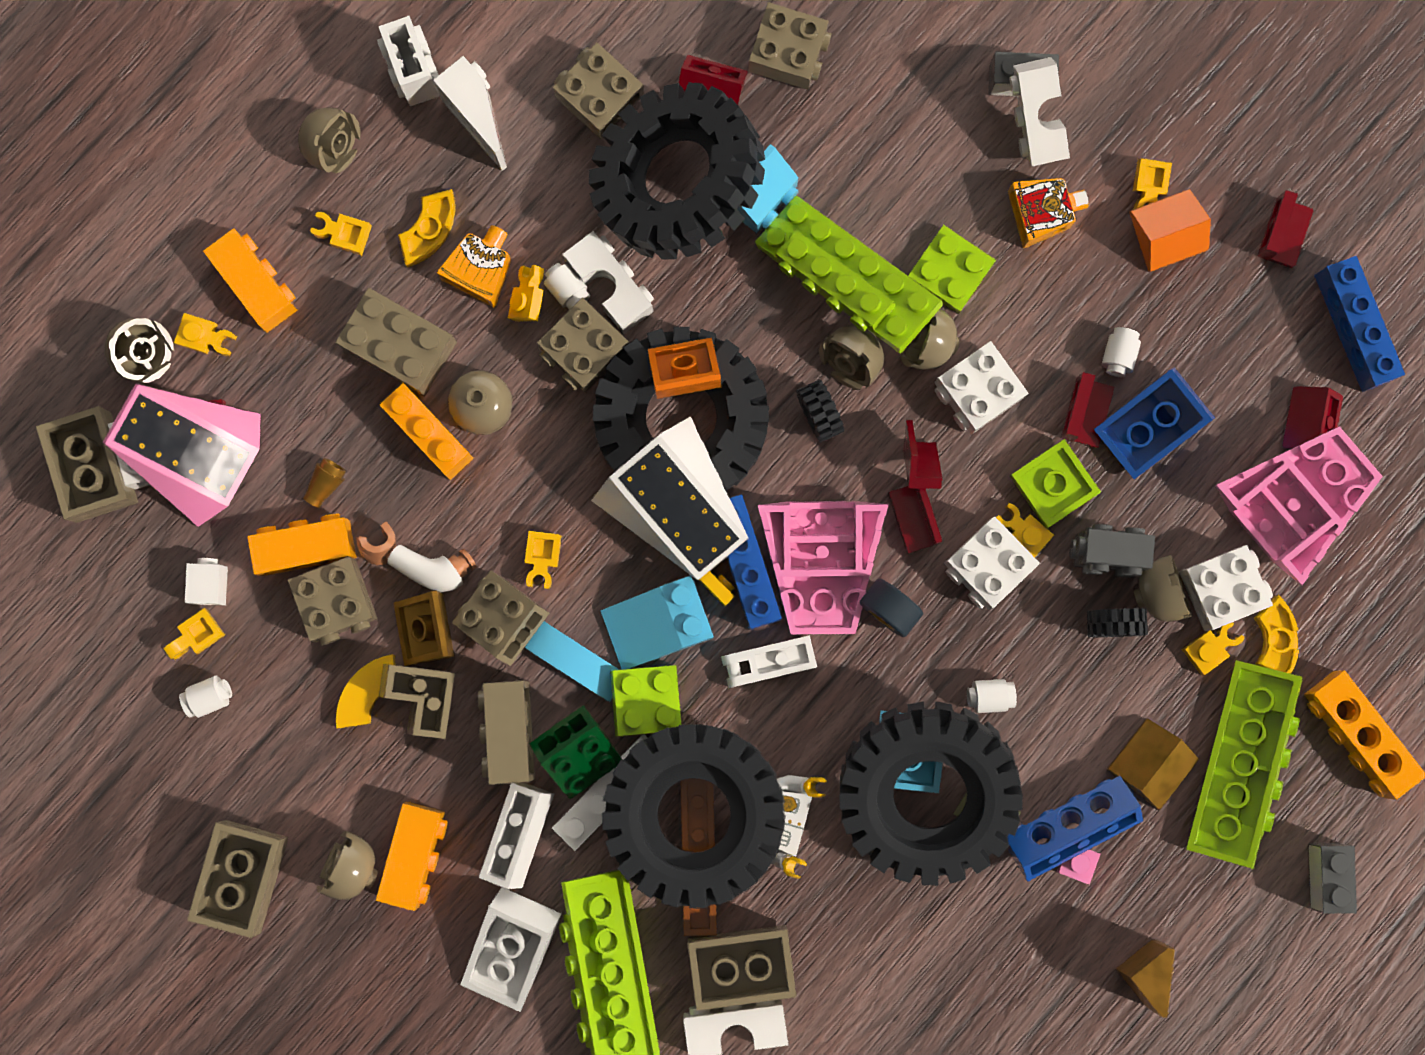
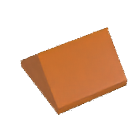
(1171, 229)
(684, 368)

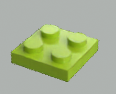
(951, 268)
(1055, 484)
(645, 700)

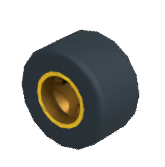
(891, 607)

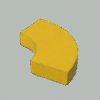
(430, 229)
(1279, 637)
(361, 694)

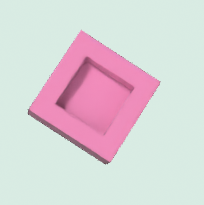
(1081, 866)

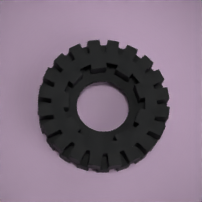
(682, 115)
(739, 405)
(942, 737)
(634, 828)

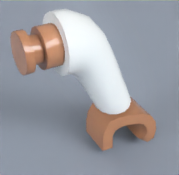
(435, 574)

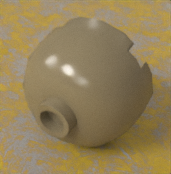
(328, 138)
(933, 343)
(138, 349)
(853, 355)
(480, 402)
(1163, 591)
(348, 868)

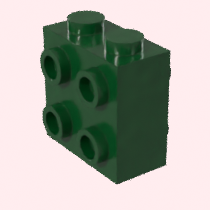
(576, 752)

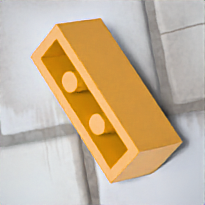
(251, 279)
(426, 431)
(301, 545)
(412, 856)

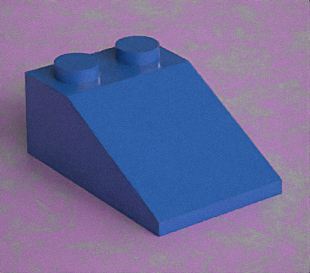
(1154, 423)

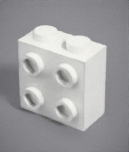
(408, 60)
(980, 388)
(990, 564)
(1227, 588)

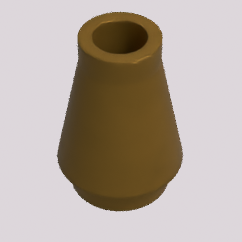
(324, 481)

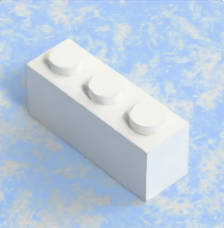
(516, 835)

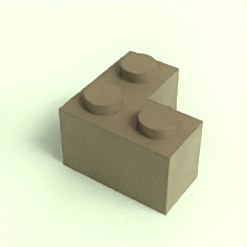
(429, 697)

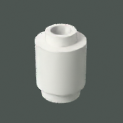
(565, 285)
(1121, 352)
(991, 696)
(205, 697)

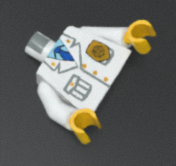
(797, 797)

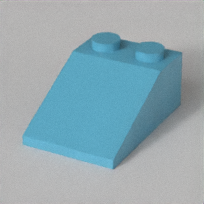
(657, 623)

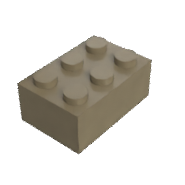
(396, 342)
(83, 467)
(507, 732)
(237, 878)
(741, 967)

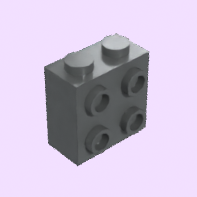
(1103, 550)

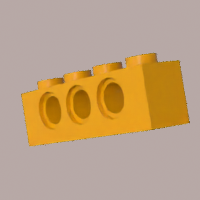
(1402, 769)

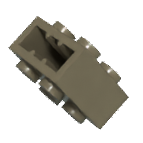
(789, 46)
(597, 89)
(581, 345)
(333, 601)
(500, 618)

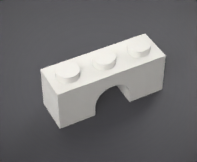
(1033, 85)
(593, 259)
(762, 1019)

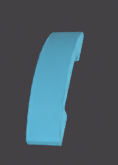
(572, 659)

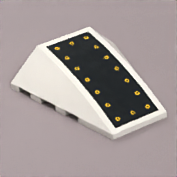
(675, 501)

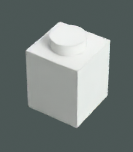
(206, 582)

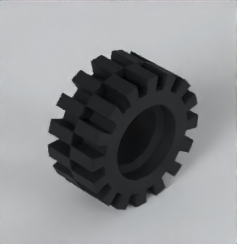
(820, 410)
(1117, 622)

